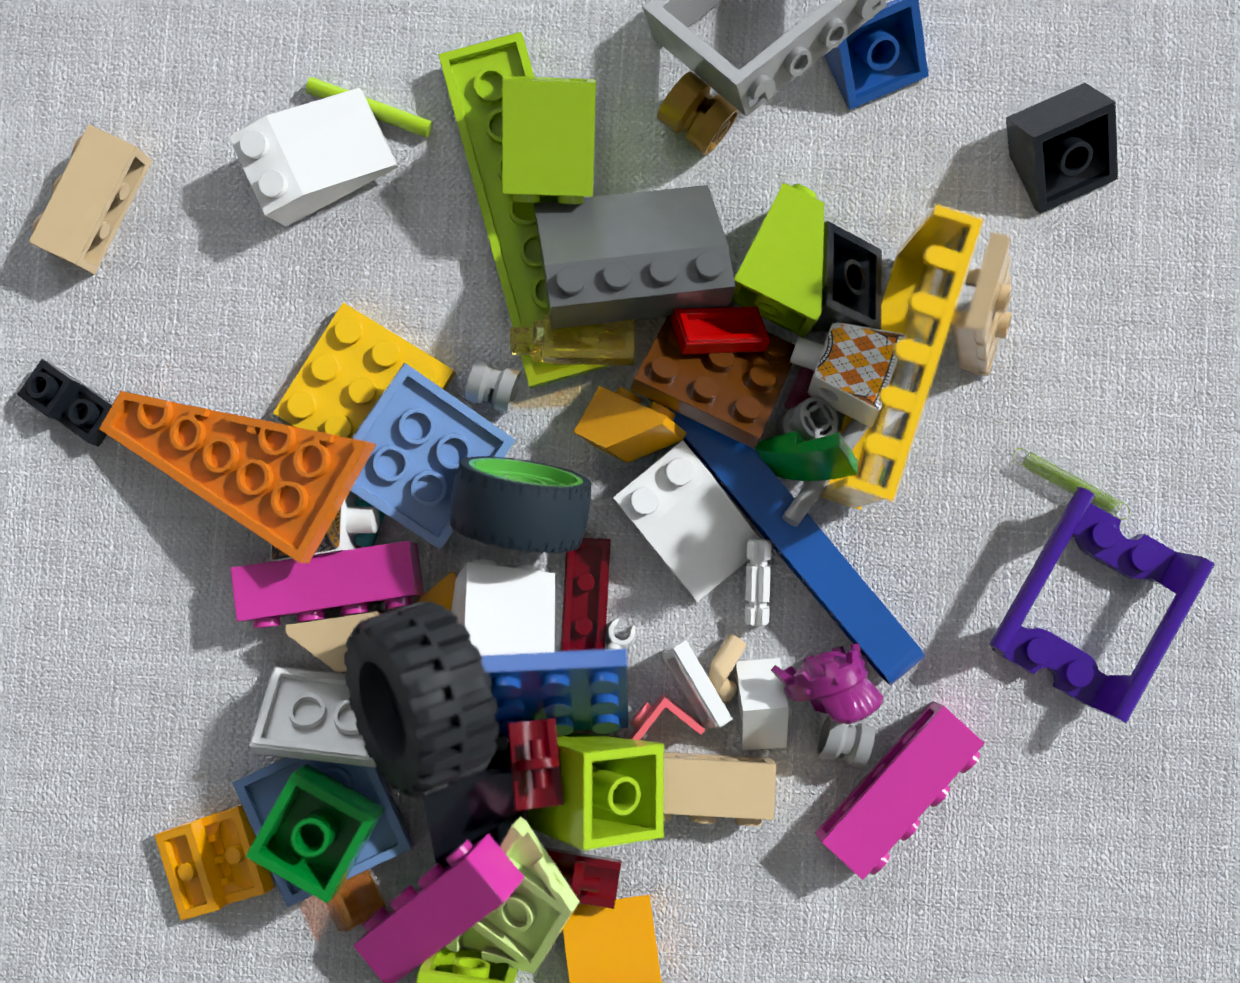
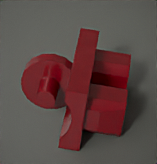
(535, 764)
(589, 876)

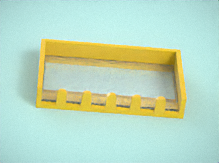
(921, 306)

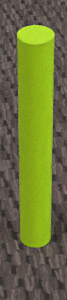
(380, 110)

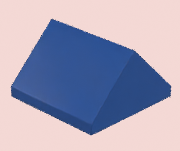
(880, 54)

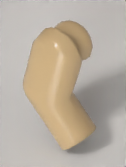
(722, 665)

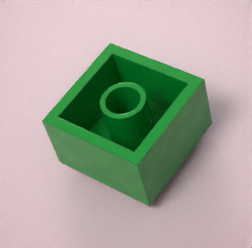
(315, 832)

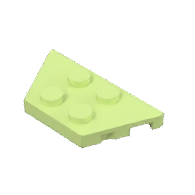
(532, 916)

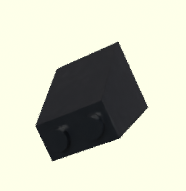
(474, 807)

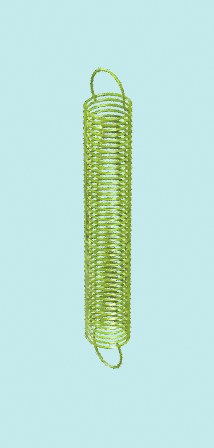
(1074, 485)

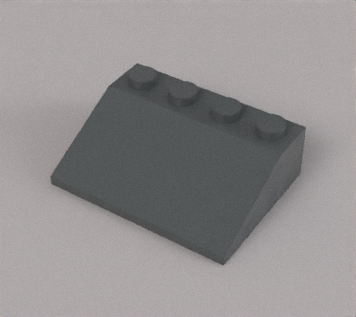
(633, 256)

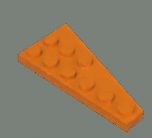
(257, 471)

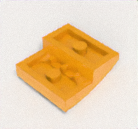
(209, 862)
(612, 943)

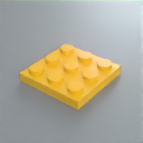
(350, 374)

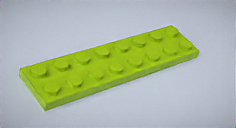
(475, 91)

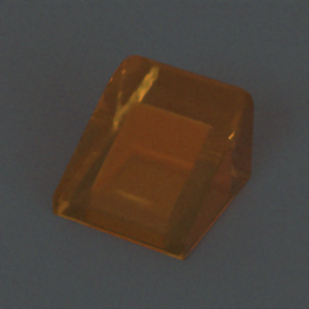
(355, 901)

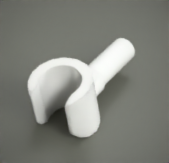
(616, 643)

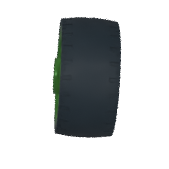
(520, 504)

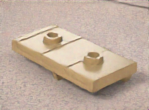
(979, 330)

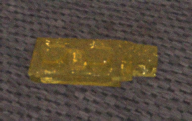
(587, 344)

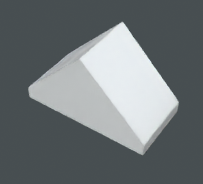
(761, 705)

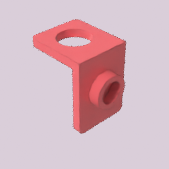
(648, 714)

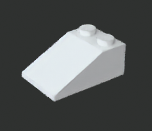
(312, 155)
(687, 520)

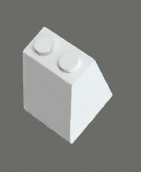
(506, 607)

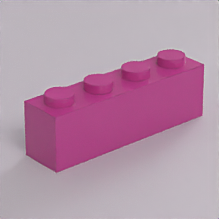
(328, 582)
(899, 790)
(439, 910)

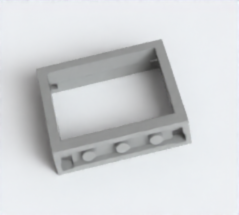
(771, 68)

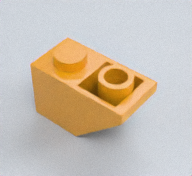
(625, 427)

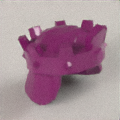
(833, 685)

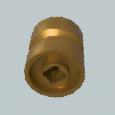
(697, 113)

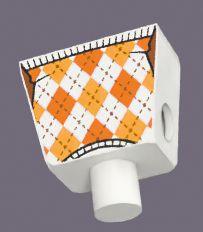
(850, 368)

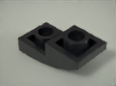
(67, 401)

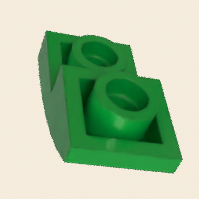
(809, 460)

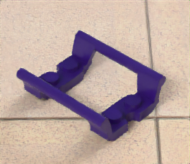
(1142, 557)

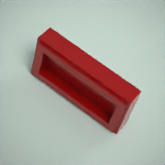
(719, 330)

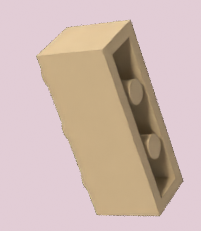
(90, 199)
(719, 787)

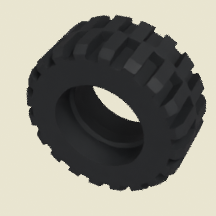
(420, 698)

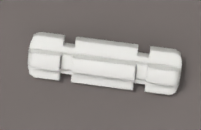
(758, 582)

